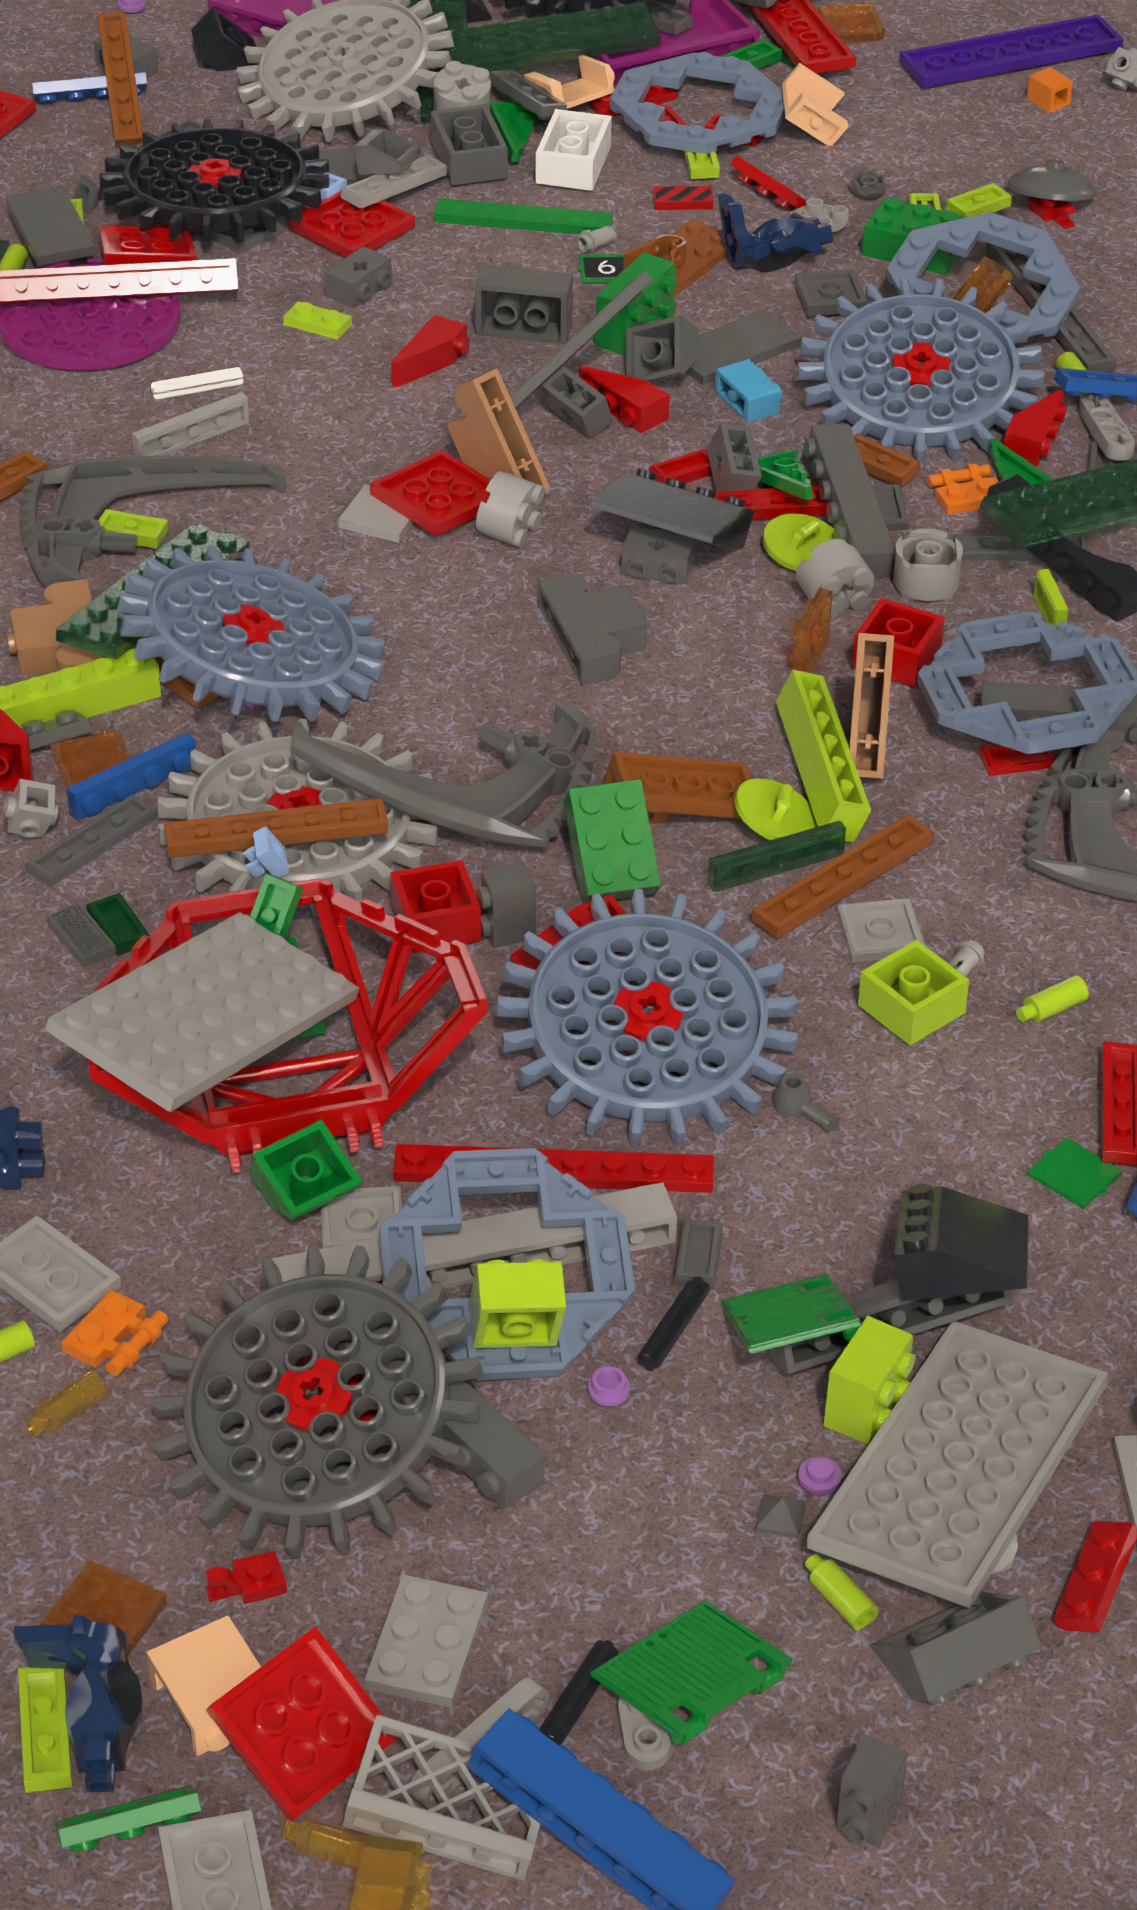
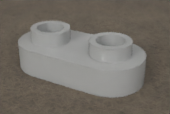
(636, 1728)

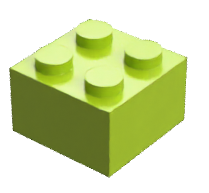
(913, 992)
(517, 1304)
(868, 1379)

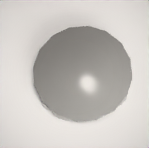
(834, 215)

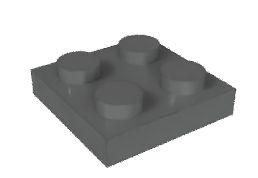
(822, 288)

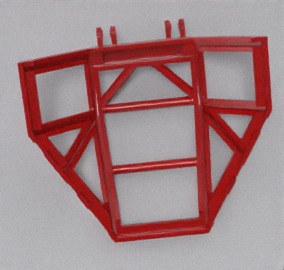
(343, 1109)

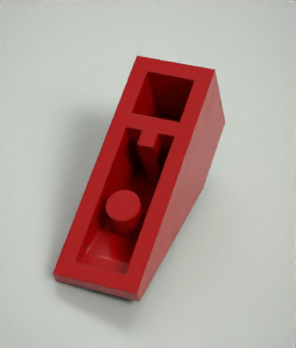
(431, 349)

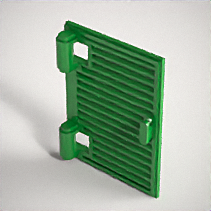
(790, 1313)
(692, 1663)

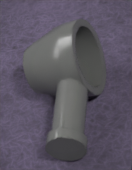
(794, 1099)

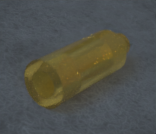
(67, 1404)
(326, 1842)

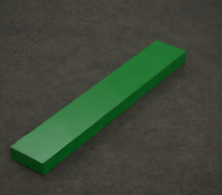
(519, 216)

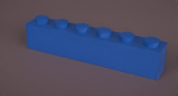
(597, 1819)

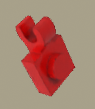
(1053, 210)
(251, 1577)

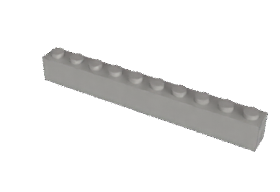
(509, 1237)

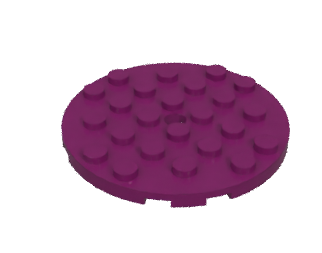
(107, 337)

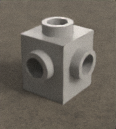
(1123, 68)
(31, 809)

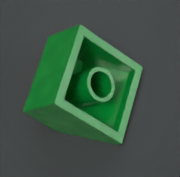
(303, 1171)

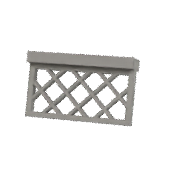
(440, 1833)

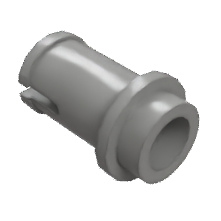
(589, 241)
(969, 955)

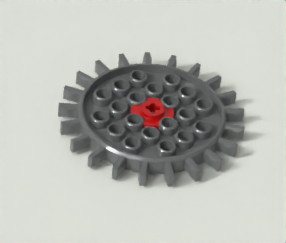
(316, 1399)

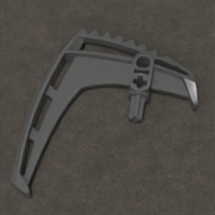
(92, 484)
(1091, 798)
(487, 809)

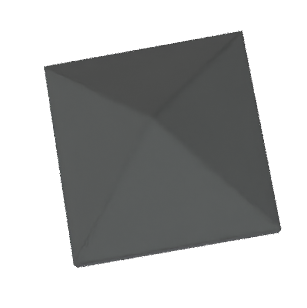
(88, 192)
(780, 1516)

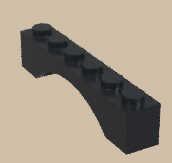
(1102, 581)

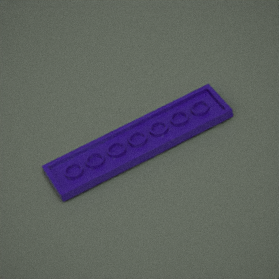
(1010, 50)

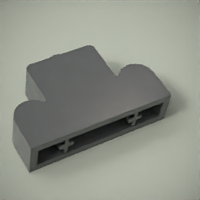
(592, 625)

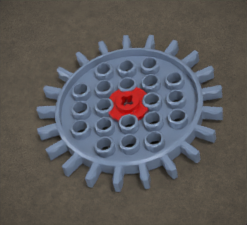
(920, 369)
(250, 633)
(647, 1016)

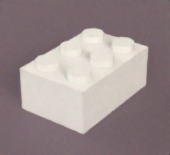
(573, 149)

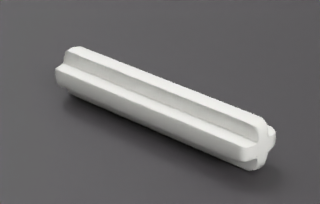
(197, 383)

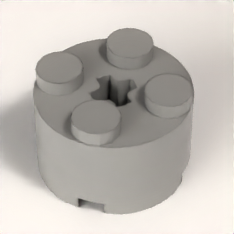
(461, 86)
(510, 509)
(927, 565)
(838, 569)

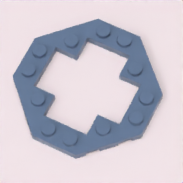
(670, 73)
(959, 238)
(996, 722)
(561, 1204)

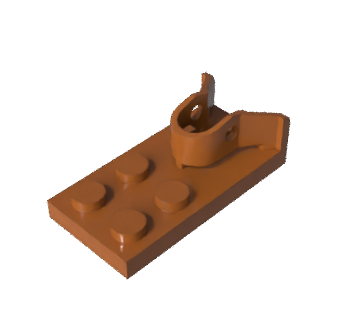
(692, 248)
(681, 783)

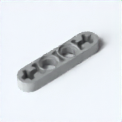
(1106, 427)
(525, 1699)

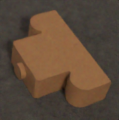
(491, 432)
(36, 626)
(871, 703)

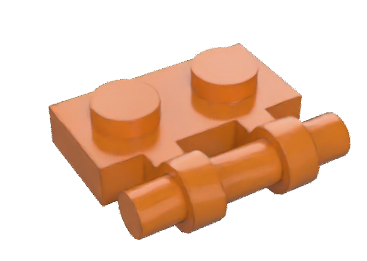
(964, 496)
(107, 1325)

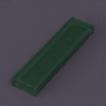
(776, 856)

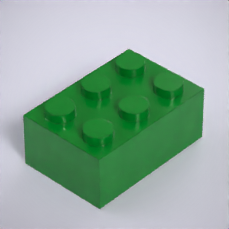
(892, 224)
(651, 305)
(611, 840)

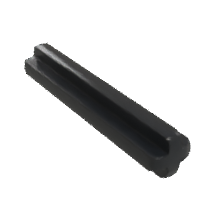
(673, 1323)
(577, 1694)

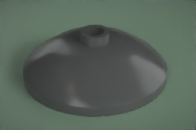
(1052, 182)

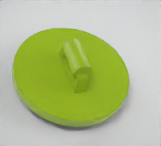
(793, 536)
(773, 808)

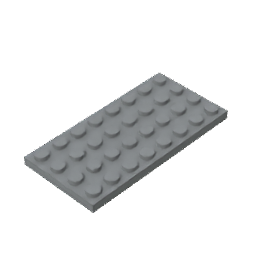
(202, 1011)
(958, 1463)

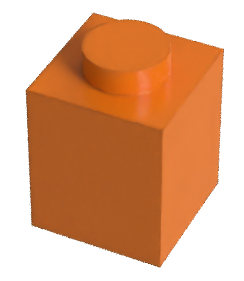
(1049, 89)

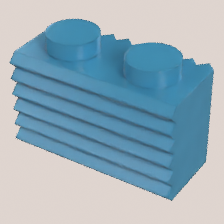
(748, 390)

